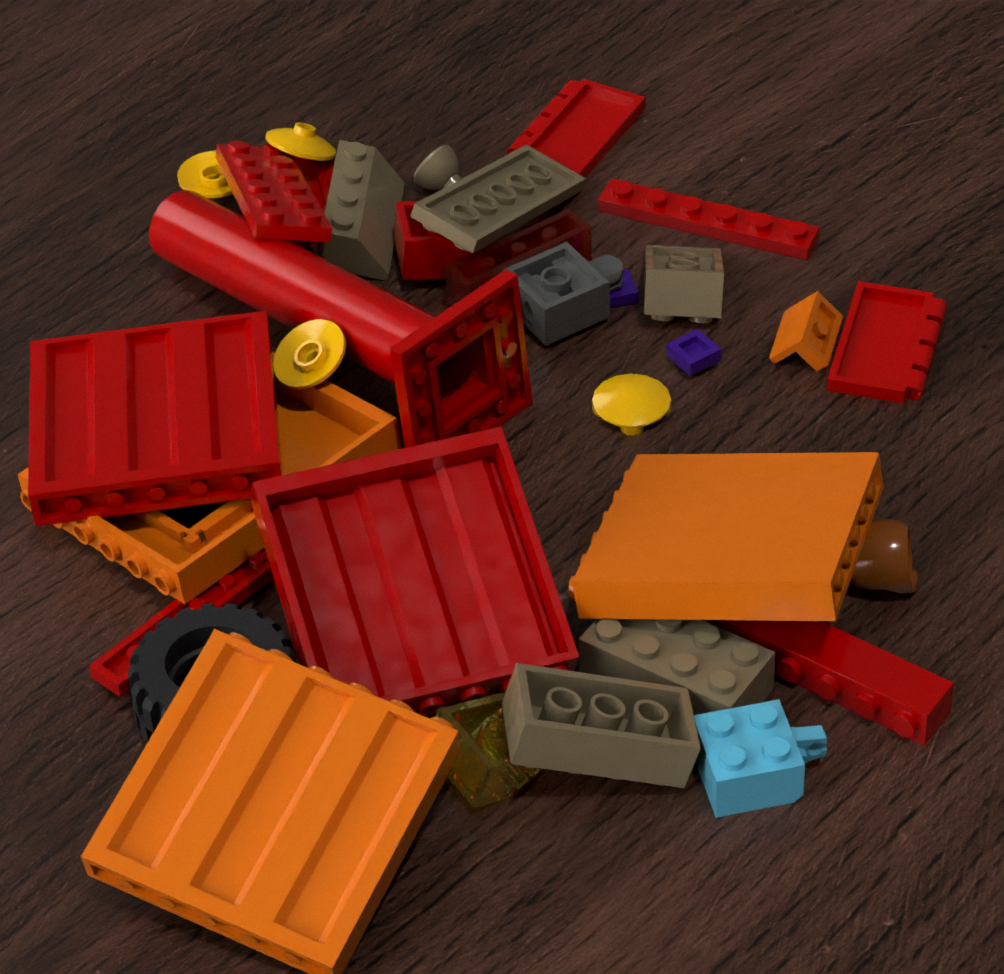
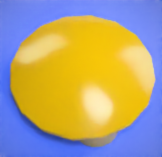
(631, 402)

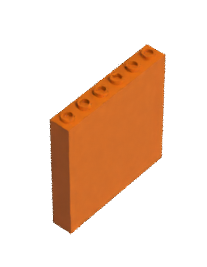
(730, 537)

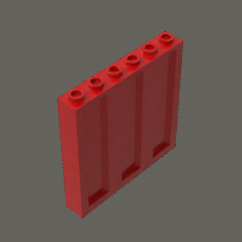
(151, 418)
(415, 571)

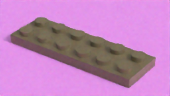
(497, 198)

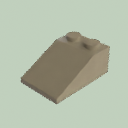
(683, 283)

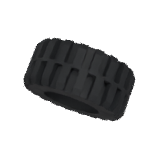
(171, 650)

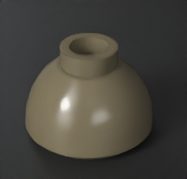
(438, 169)

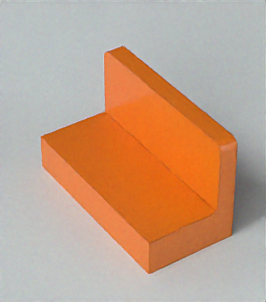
(809, 330)

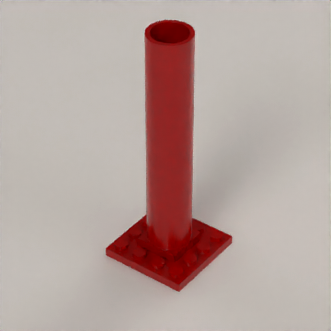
(447, 369)

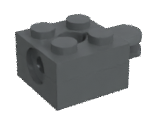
(565, 291)

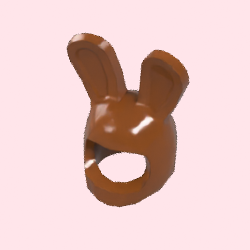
(886, 559)

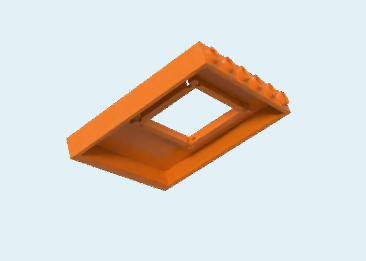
(315, 430)

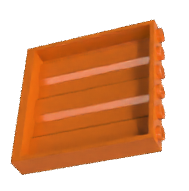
(273, 804)

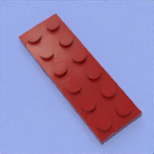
(272, 193)

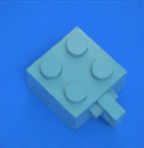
(754, 757)

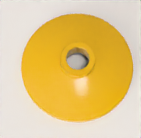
(301, 142)
(204, 176)
(309, 354)

